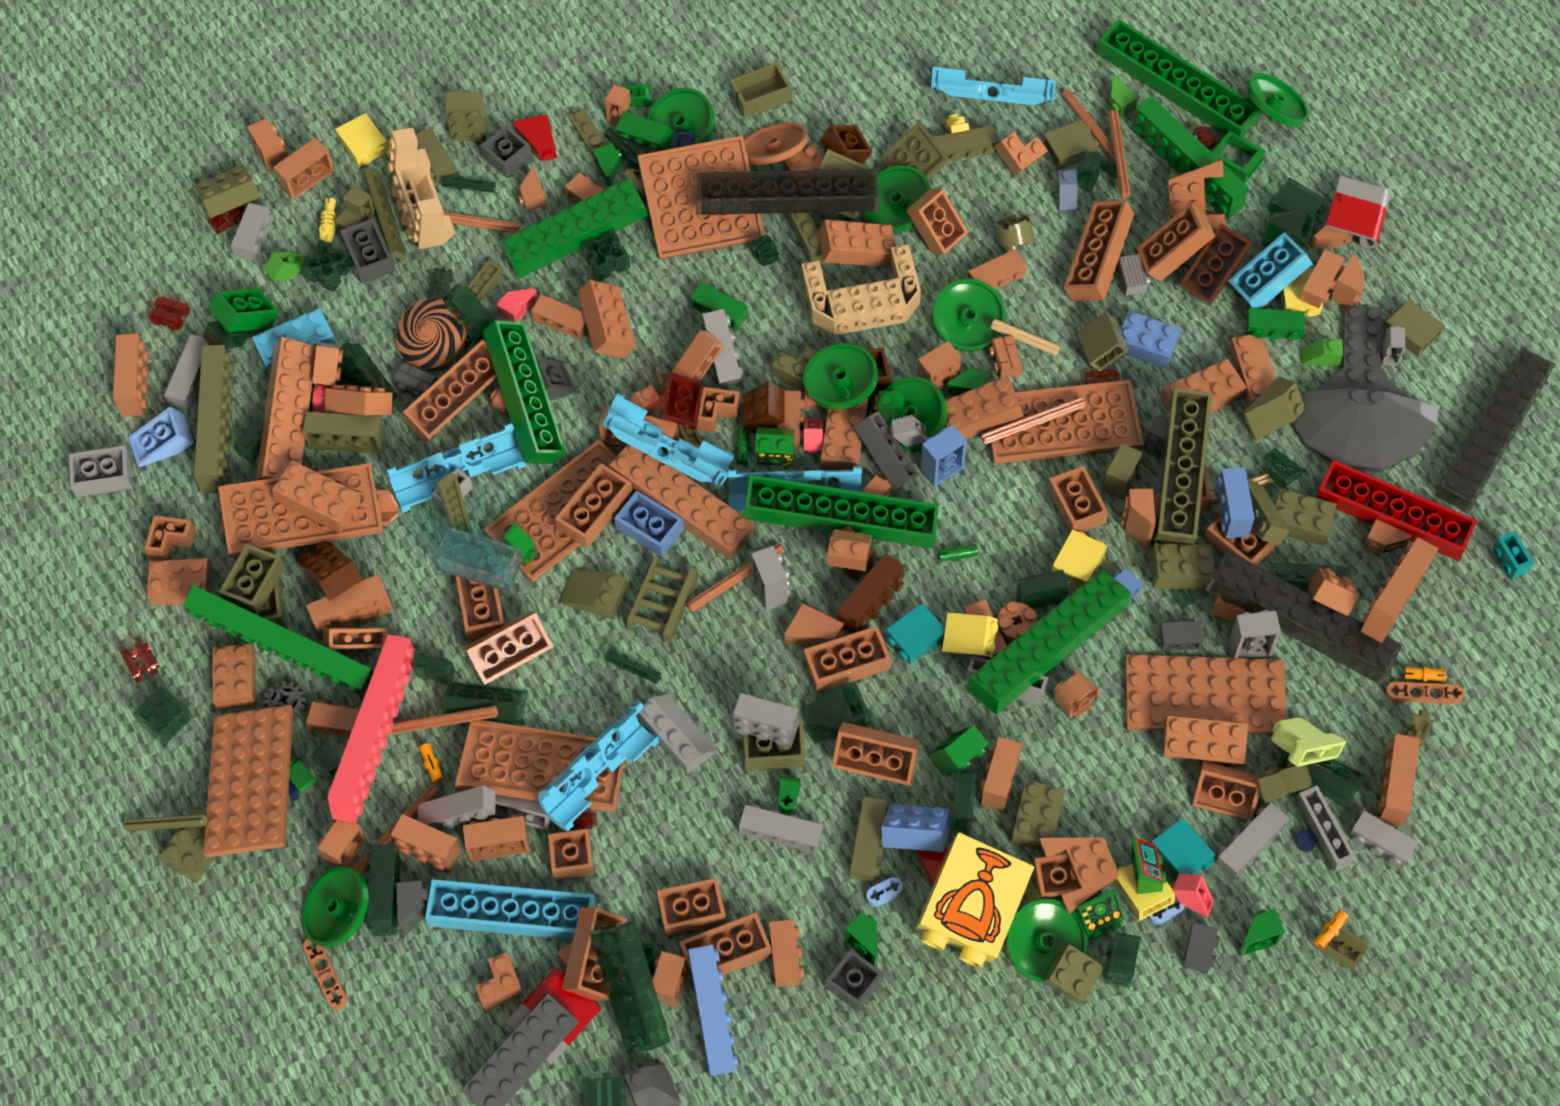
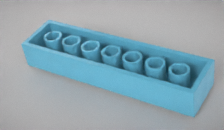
(505, 909)

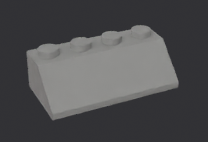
(676, 732)

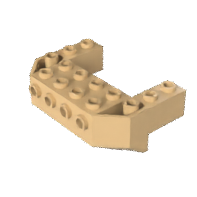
(416, 192)
(865, 304)

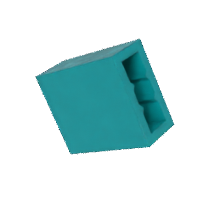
(915, 634)
(1183, 850)

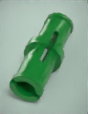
(742, 446)
(958, 553)

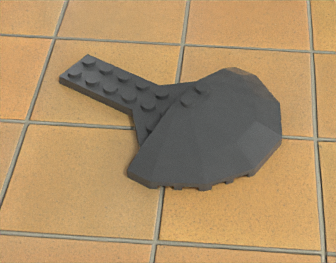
(1359, 411)

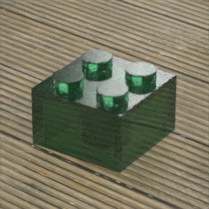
(162, 715)

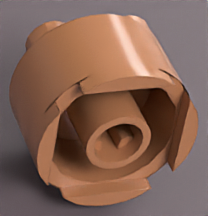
(1015, 620)
(1076, 694)

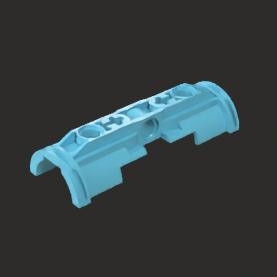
(954, 83)
(702, 463)
(738, 481)
(414, 490)
(580, 775)

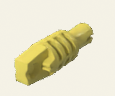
(327, 221)

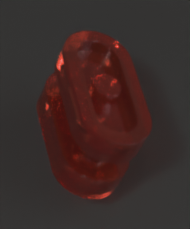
(169, 313)
(150, 664)

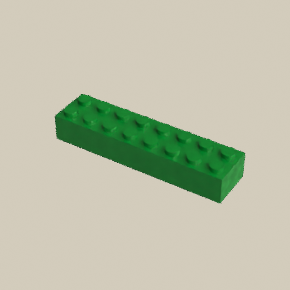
(1186, 154)
(566, 230)
(524, 392)

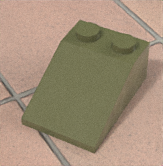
(1274, 408)
(595, 592)

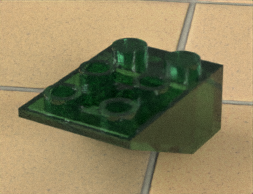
(829, 711)

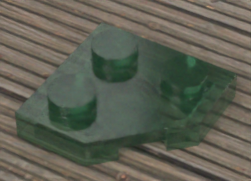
(1282, 468)

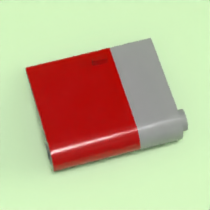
(1359, 210)
(578, 1006)

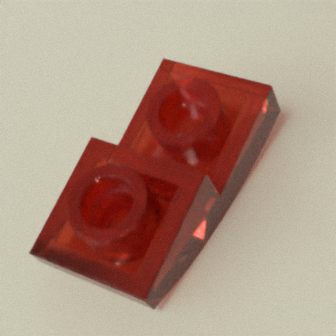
(227, 219)

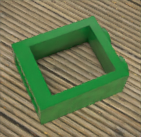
(1244, 145)

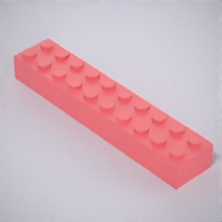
(371, 730)

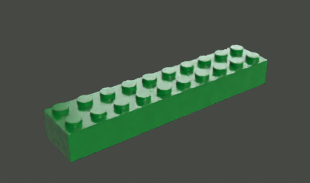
(1177, 79)
(834, 508)
(279, 639)
(1048, 641)

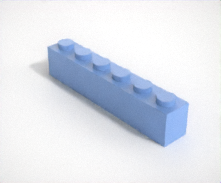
(711, 1010)

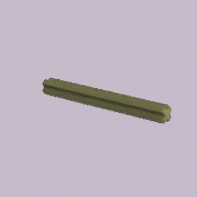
(165, 822)

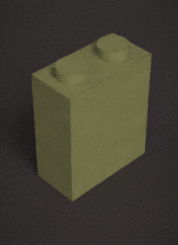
(1069, 143)
(1419, 326)
(1102, 341)

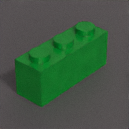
(644, 131)
(709, 299)
(1275, 323)

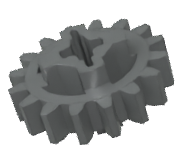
(292, 695)

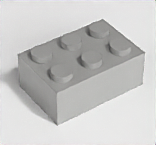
(100, 471)
(770, 577)
(1254, 635)
(766, 719)

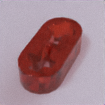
(1102, 376)

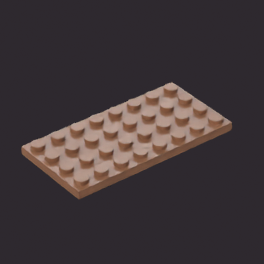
(1099, 427)
(539, 508)
(259, 521)
(1204, 689)
(525, 760)
(249, 781)

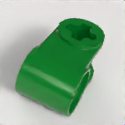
(637, 95)
(788, 792)

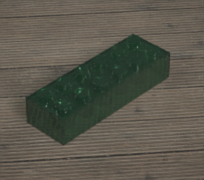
(630, 986)

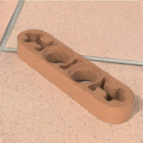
(1424, 689)
(325, 973)

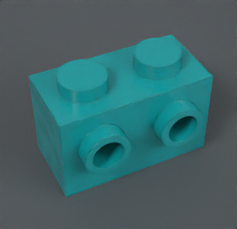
(1512, 555)

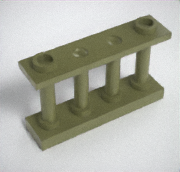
(674, 612)

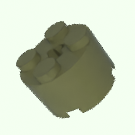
(1014, 231)

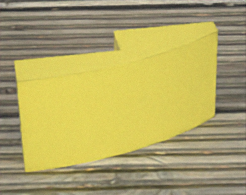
(956, 124)

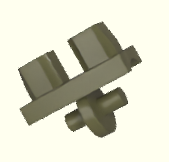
(1420, 726)

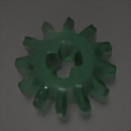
(764, 250)

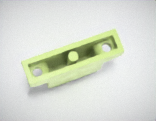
(1306, 742)

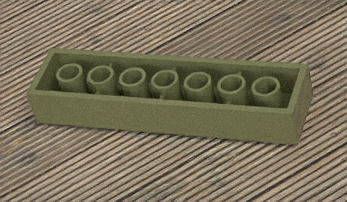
(213, 418)
(1183, 466)

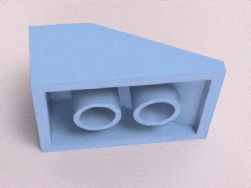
(161, 437)

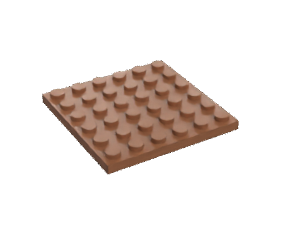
(672, 198)

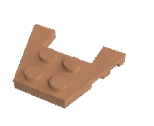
(1191, 189)
(1090, 863)

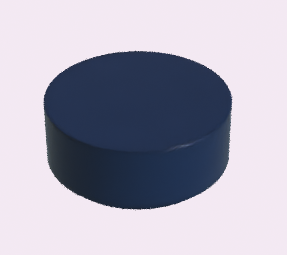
(1306, 841)

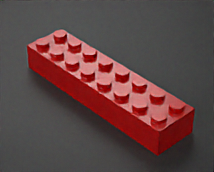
(1374, 499)

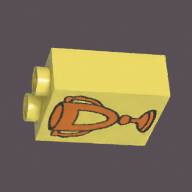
(973, 900)

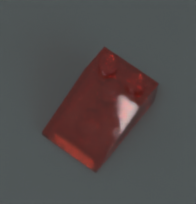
(681, 400)

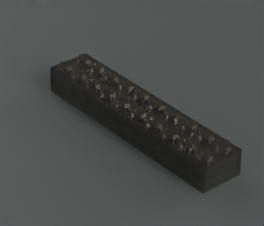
(787, 191)
(1494, 430)
(1302, 617)

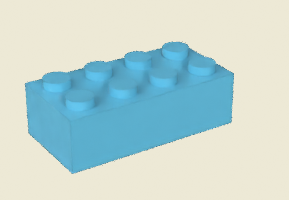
(1270, 272)
(307, 329)

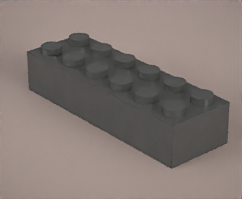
(520, 1054)

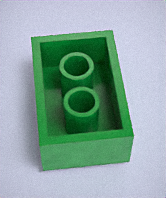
(243, 310)
(958, 749)

